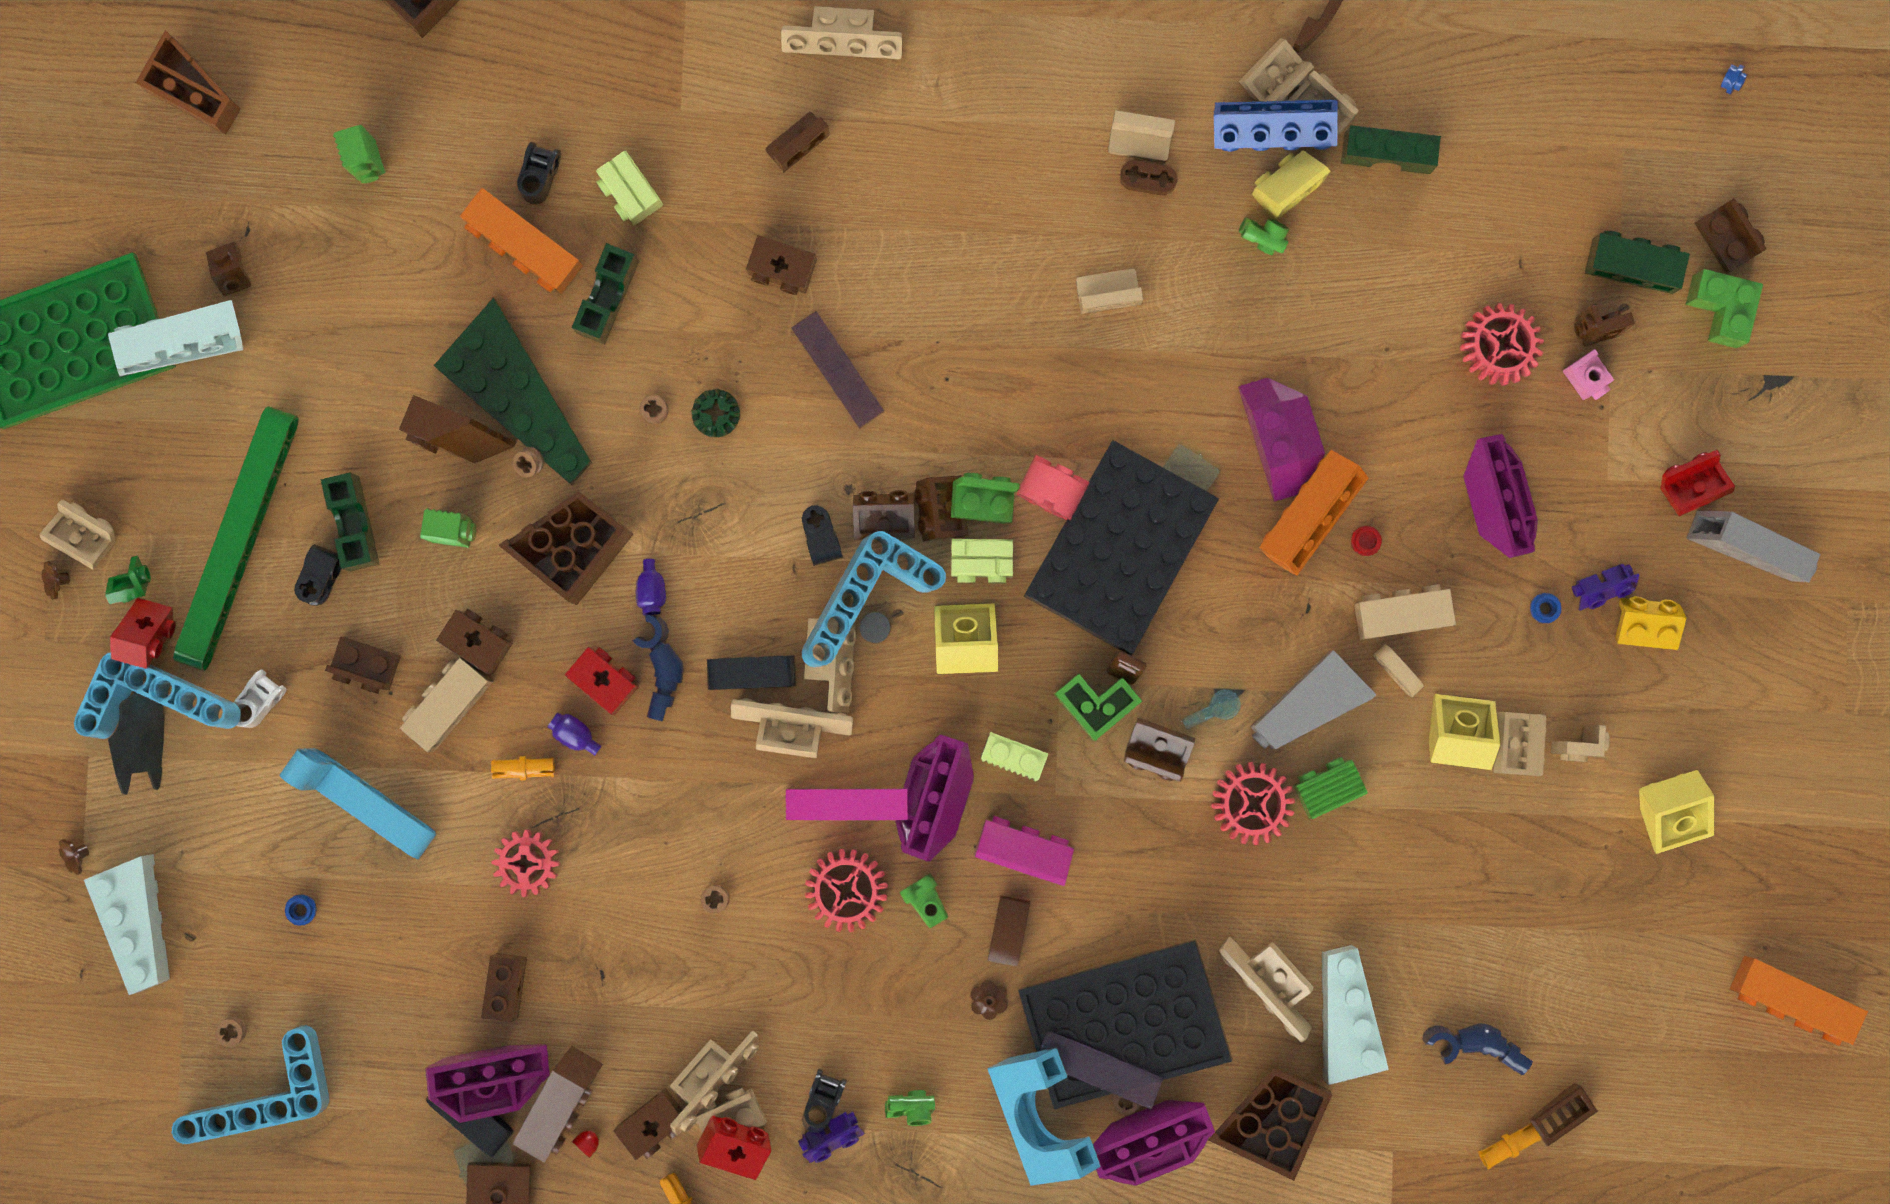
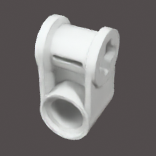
(258, 698)

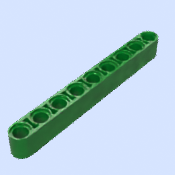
(236, 538)

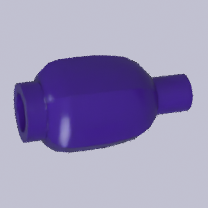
(650, 589)
(573, 733)

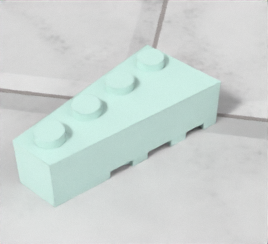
(176, 339)
(132, 921)
(1350, 1028)

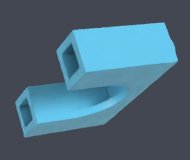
(1041, 1153)

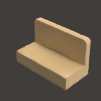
(1140, 136)
(1108, 291)

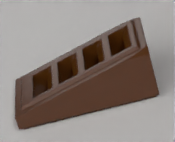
(1126, 666)
(1586, 1110)

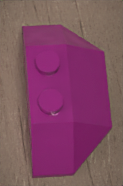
(1283, 435)
(1501, 497)
(937, 796)
(487, 1080)
(1153, 1141)

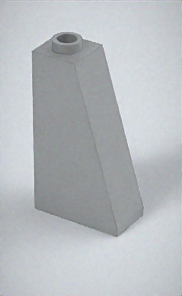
(1753, 545)
(1315, 699)

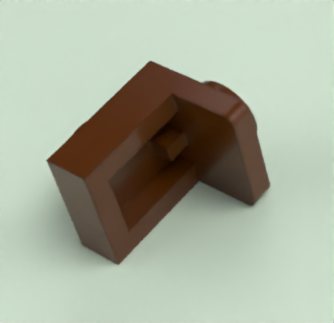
(227, 269)

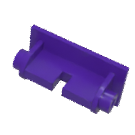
(1618, 582)
(842, 1135)

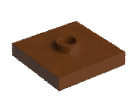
(498, 1183)

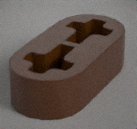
(1149, 170)

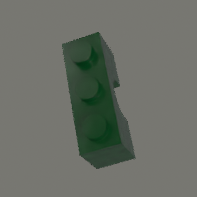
(1373, 145)
(610, 287)
(355, 537)

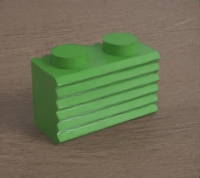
(359, 153)
(447, 528)
(1329, 788)

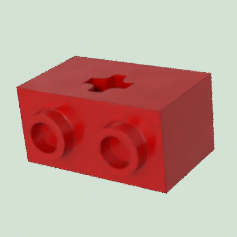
(142, 633)
(584, 675)
(734, 1147)

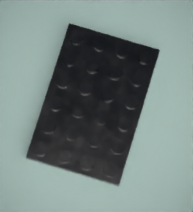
(1121, 548)
(1139, 1010)

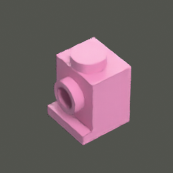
(1579, 376)

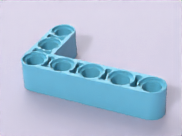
(861, 589)
(156, 688)
(317, 771)
(266, 1106)

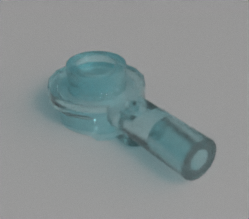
(1223, 705)

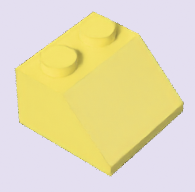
(1289, 184)
(966, 638)
(1463, 732)
(1677, 811)

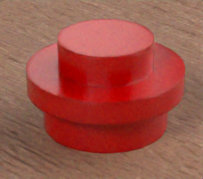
(1366, 541)

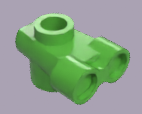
(1269, 238)
(922, 894)
(915, 1106)

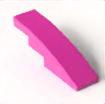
(846, 804)

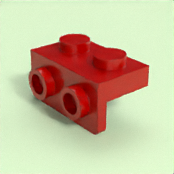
(1696, 483)

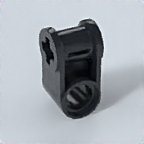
(540, 167)
(821, 541)
(320, 572)
(824, 1097)

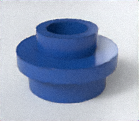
(1734, 79)
(1552, 601)
(291, 910)

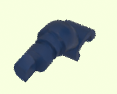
(667, 668)
(1476, 1039)

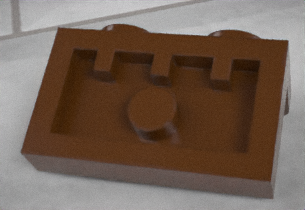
(798, 141)
(1731, 235)
(1594, 329)
(934, 505)
(885, 513)
(363, 664)

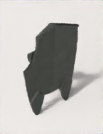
(138, 741)

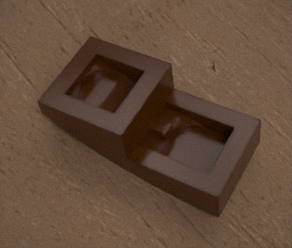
(1313, 29)
(1009, 930)

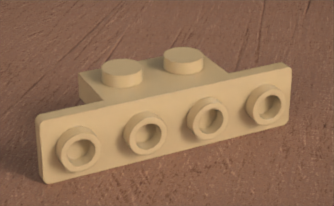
(842, 34)
(840, 669)
(788, 728)
(1274, 981)
(704, 1077)

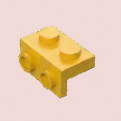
(1650, 623)

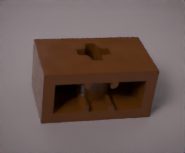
(769, 253)
(457, 638)
(504, 987)
(633, 1130)

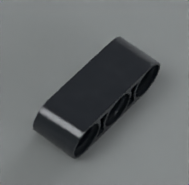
(751, 672)
(485, 1133)

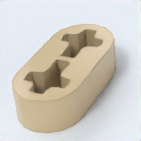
(1398, 670)

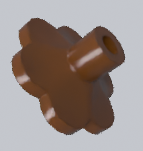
(53, 580)
(72, 855)
(988, 991)

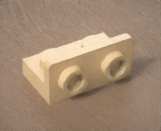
(739, 1106)

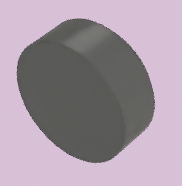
(875, 627)

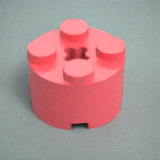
(1052, 488)

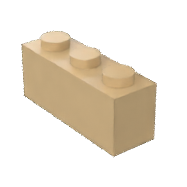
(1404, 612)
(445, 704)

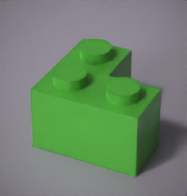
(1733, 302)
(1095, 712)

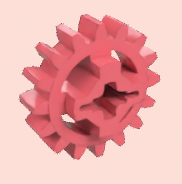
(525, 878)

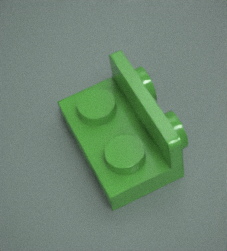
(983, 498)

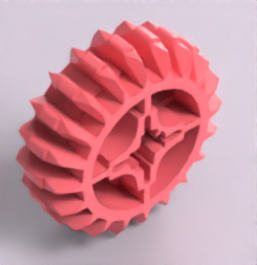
(1491, 340)
(1264, 794)
(833, 913)

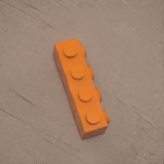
(521, 241)
(1313, 512)
(1798, 1000)

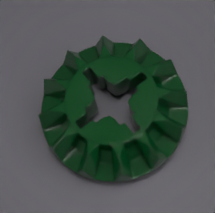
(724, 424)

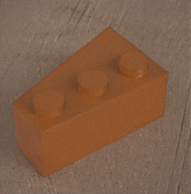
(181, 82)

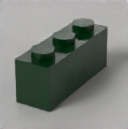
(1637, 262)

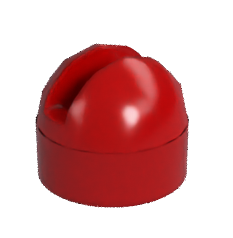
(587, 1142)

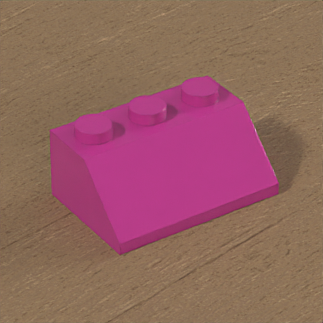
(1024, 850)

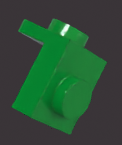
(128, 585)

